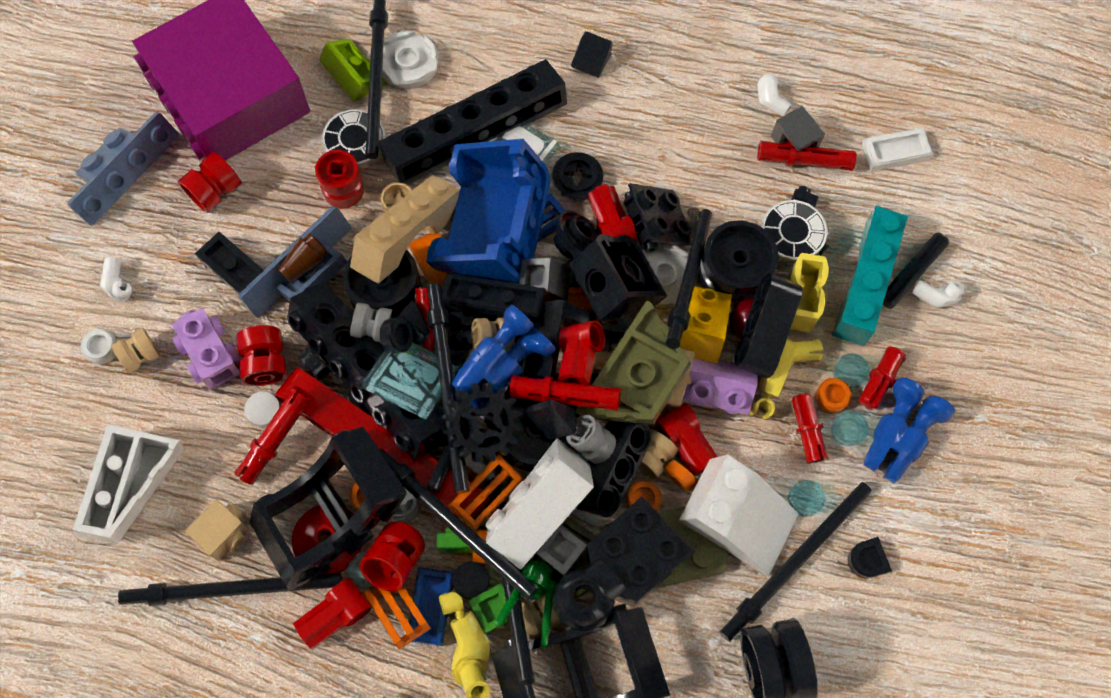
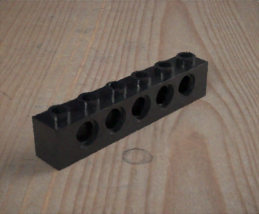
(473, 120)
(326, 327)

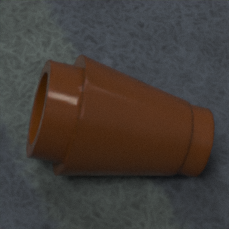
(303, 257)

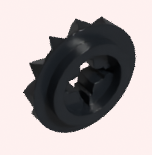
(567, 166)

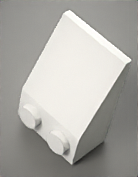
(740, 513)

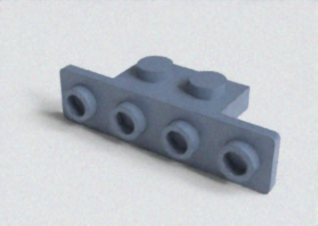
(119, 165)
(273, 284)

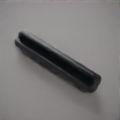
(915, 269)

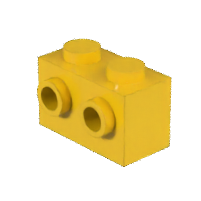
(707, 324)

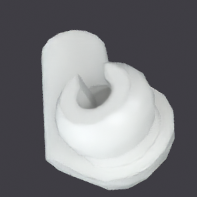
(769, 96)
(111, 283)
(941, 296)

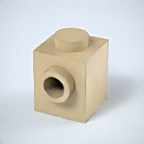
(219, 529)

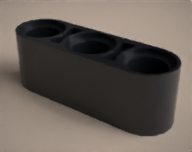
(768, 325)
(616, 473)

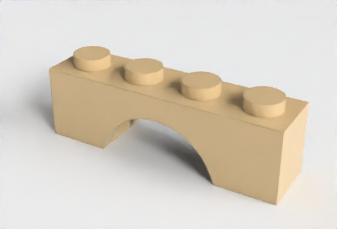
(385, 240)

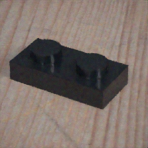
(228, 262)

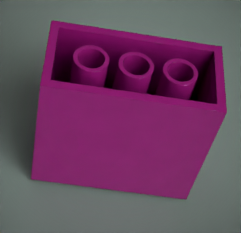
(221, 77)

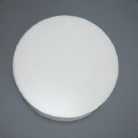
(97, 346)
(261, 408)

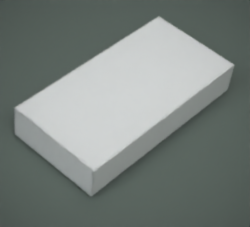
(897, 149)

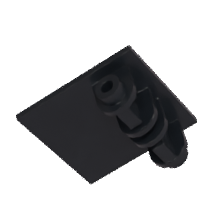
(656, 216)

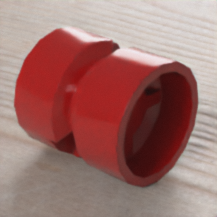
(339, 178)
(207, 184)
(261, 355)
(392, 556)

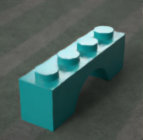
(871, 278)

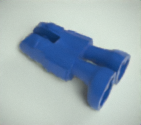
(490, 361)
(902, 440)

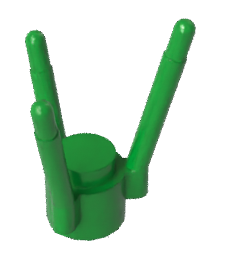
(540, 575)

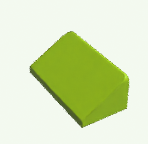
(347, 67)

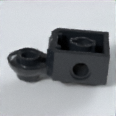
(607, 268)
(622, 566)

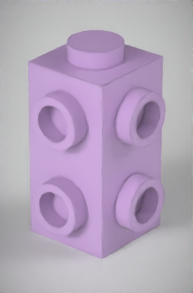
(201, 340)
(721, 386)

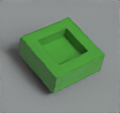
(451, 544)
(488, 607)

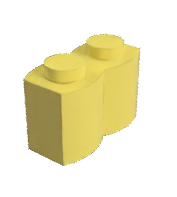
(810, 273)

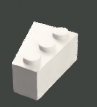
(123, 480)
(539, 504)

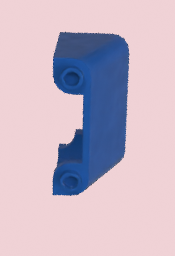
(495, 210)

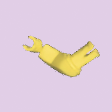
(773, 386)
(472, 647)

